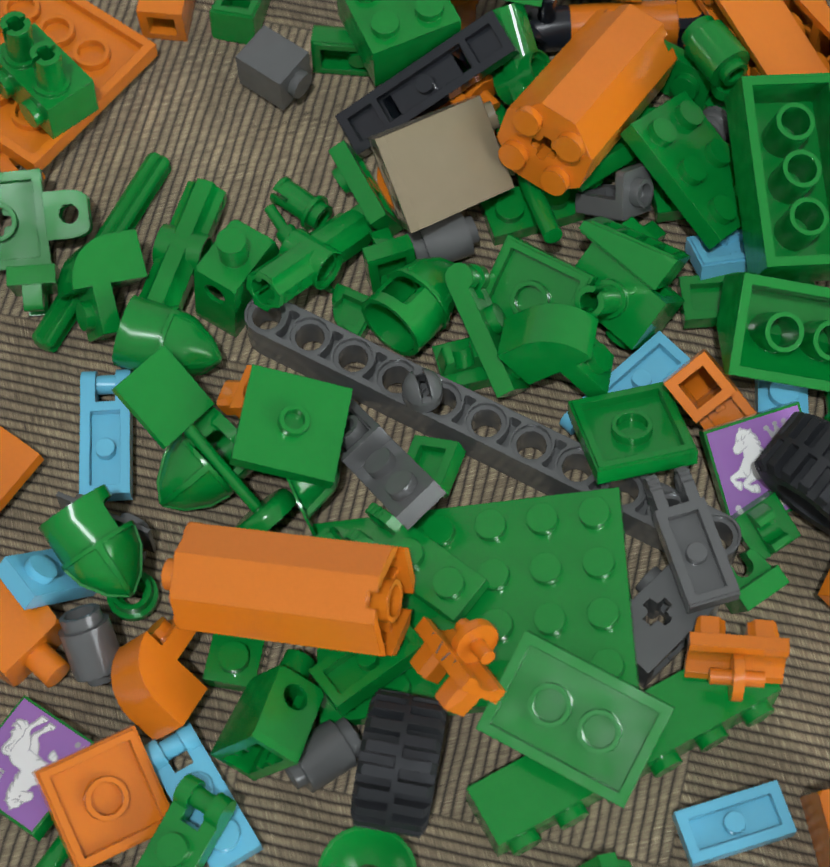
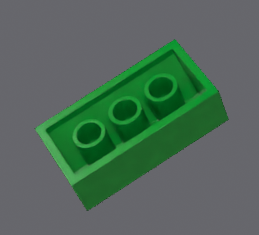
(775, 330)

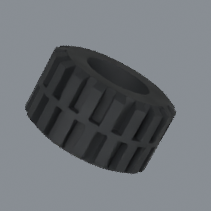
(799, 467)
(398, 763)

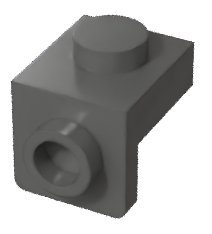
(620, 201)

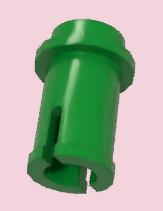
(300, 203)

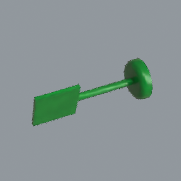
(167, 405)

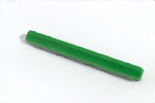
(123, 217)

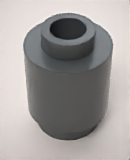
(449, 238)
(89, 643)
(326, 755)

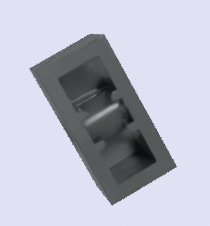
(661, 642)

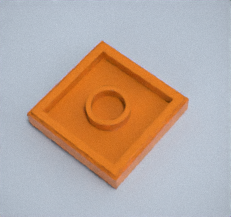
(103, 797)

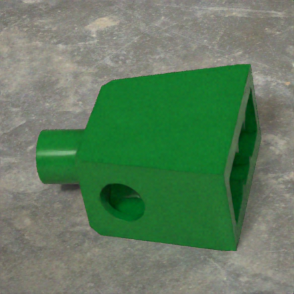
(224, 273)
(271, 719)

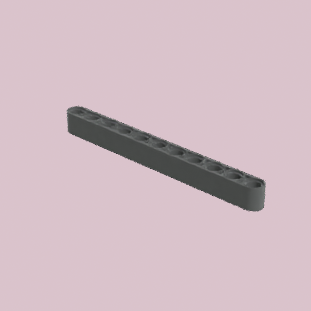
(468, 413)

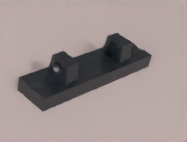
(429, 81)

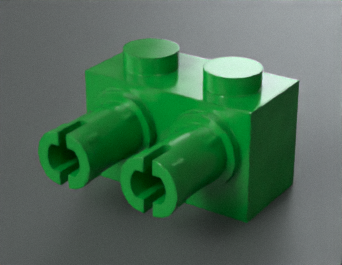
(42, 77)

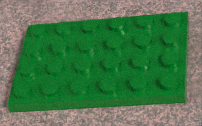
(550, 570)

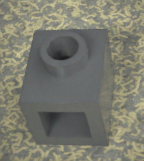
(274, 68)

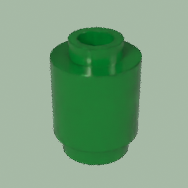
(715, 51)

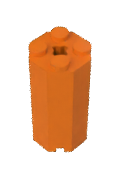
(585, 99)
(290, 588)

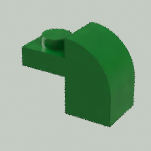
(92, 273)
(556, 340)

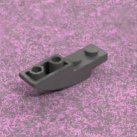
(387, 468)

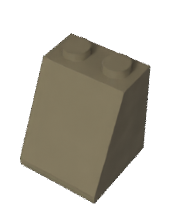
(442, 162)

